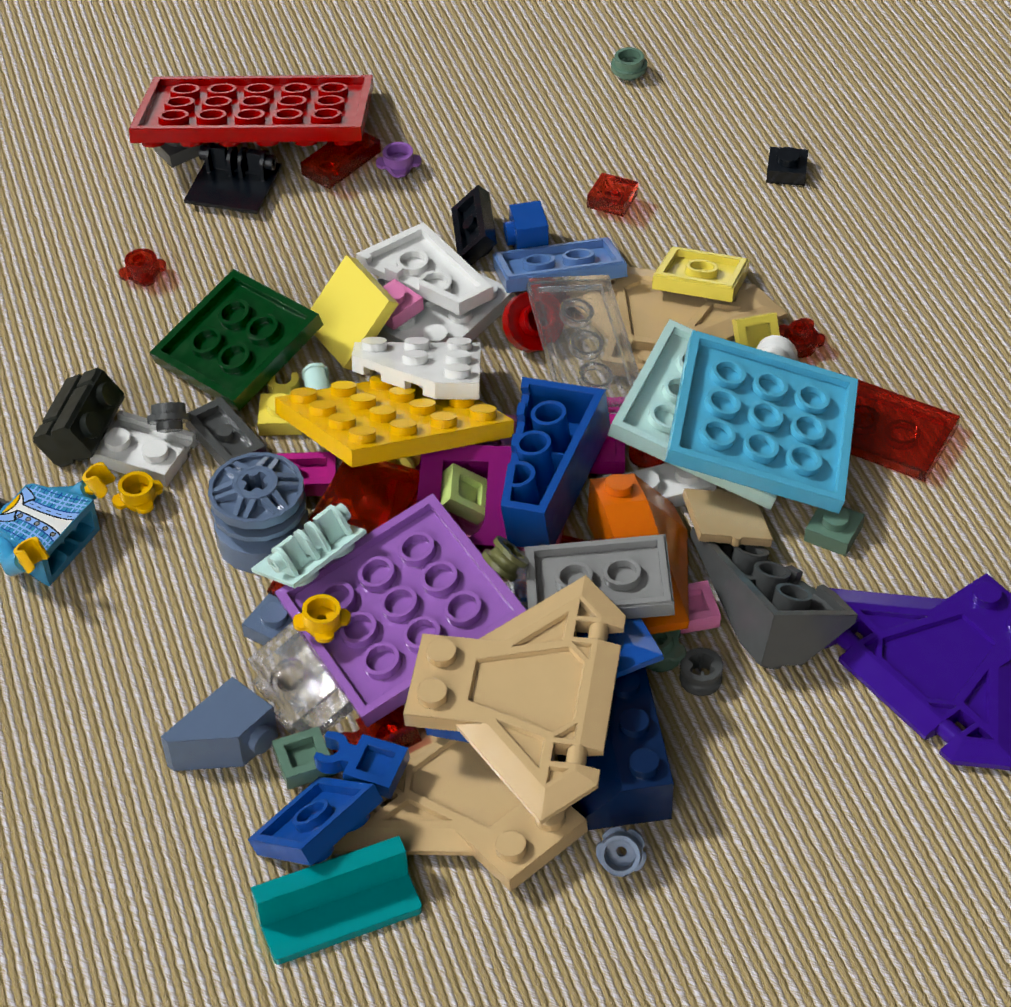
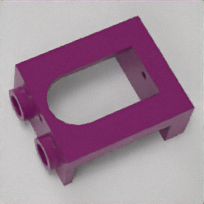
(482, 460)

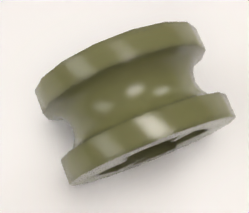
(505, 558)

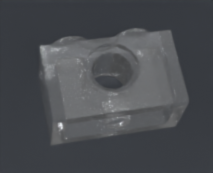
(298, 683)

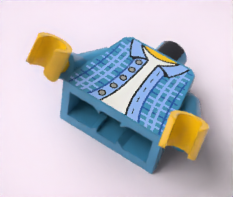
(50, 525)

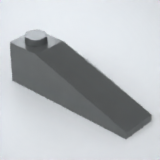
(769, 605)

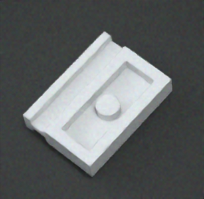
(137, 446)

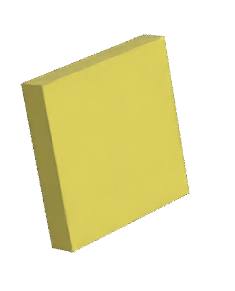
(701, 274)
(351, 309)

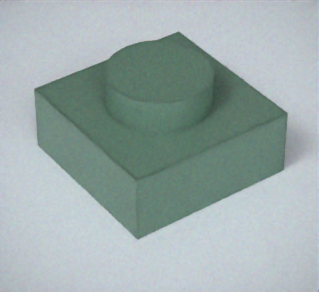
(834, 530)
(296, 757)

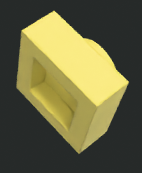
(753, 329)

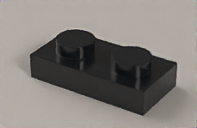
(474, 225)

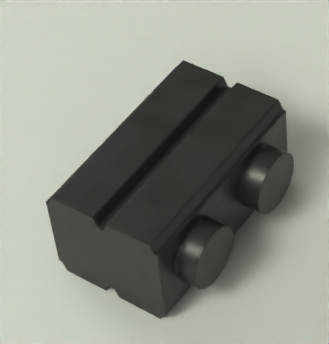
(79, 417)

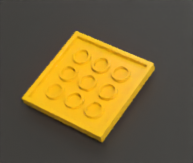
(386, 423)

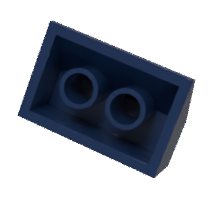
(635, 767)

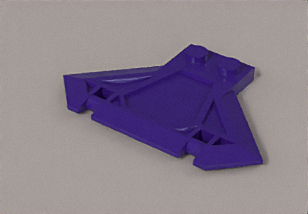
(939, 665)

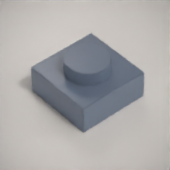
(266, 620)

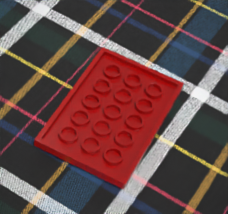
(253, 110)

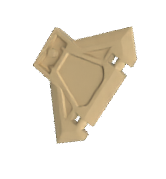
(649, 310)
(528, 694)
(461, 807)

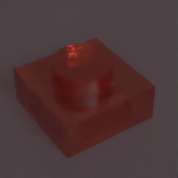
(612, 194)

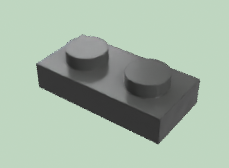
(223, 431)

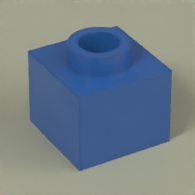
(526, 226)

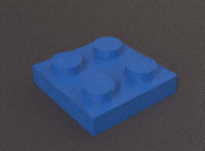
(316, 821)

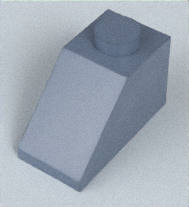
(221, 730)

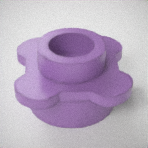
(398, 159)

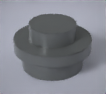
(168, 416)

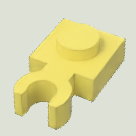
(268, 421)

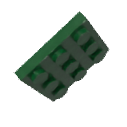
(236, 339)

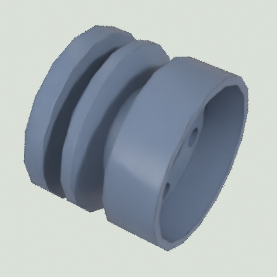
(255, 506)

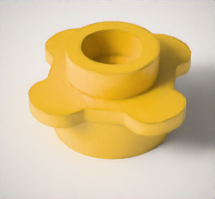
(137, 492)
(321, 617)

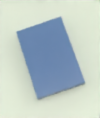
(558, 260)

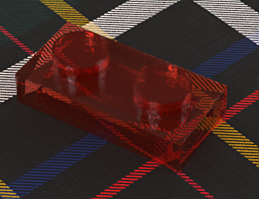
(334, 162)

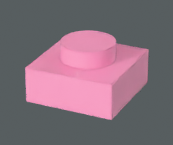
(409, 303)
(702, 608)

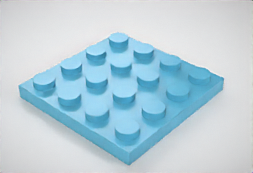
(764, 421)

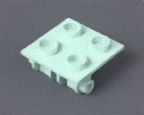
(301, 556)

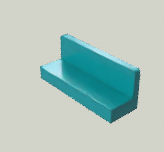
(336, 900)

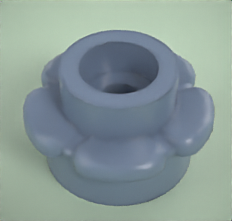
(621, 864)

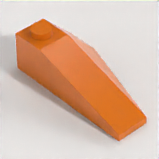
(631, 508)

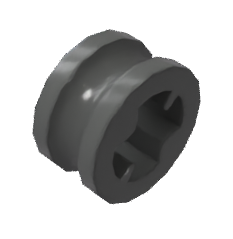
(701, 684)

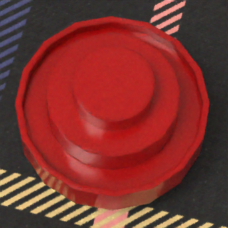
(520, 325)

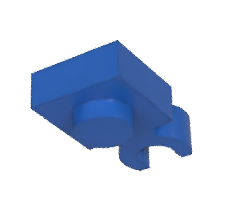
(367, 762)

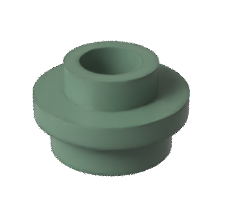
(629, 63)

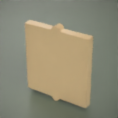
(726, 518)

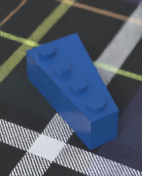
(551, 457)

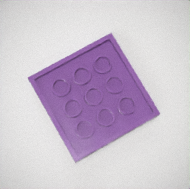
(398, 583)

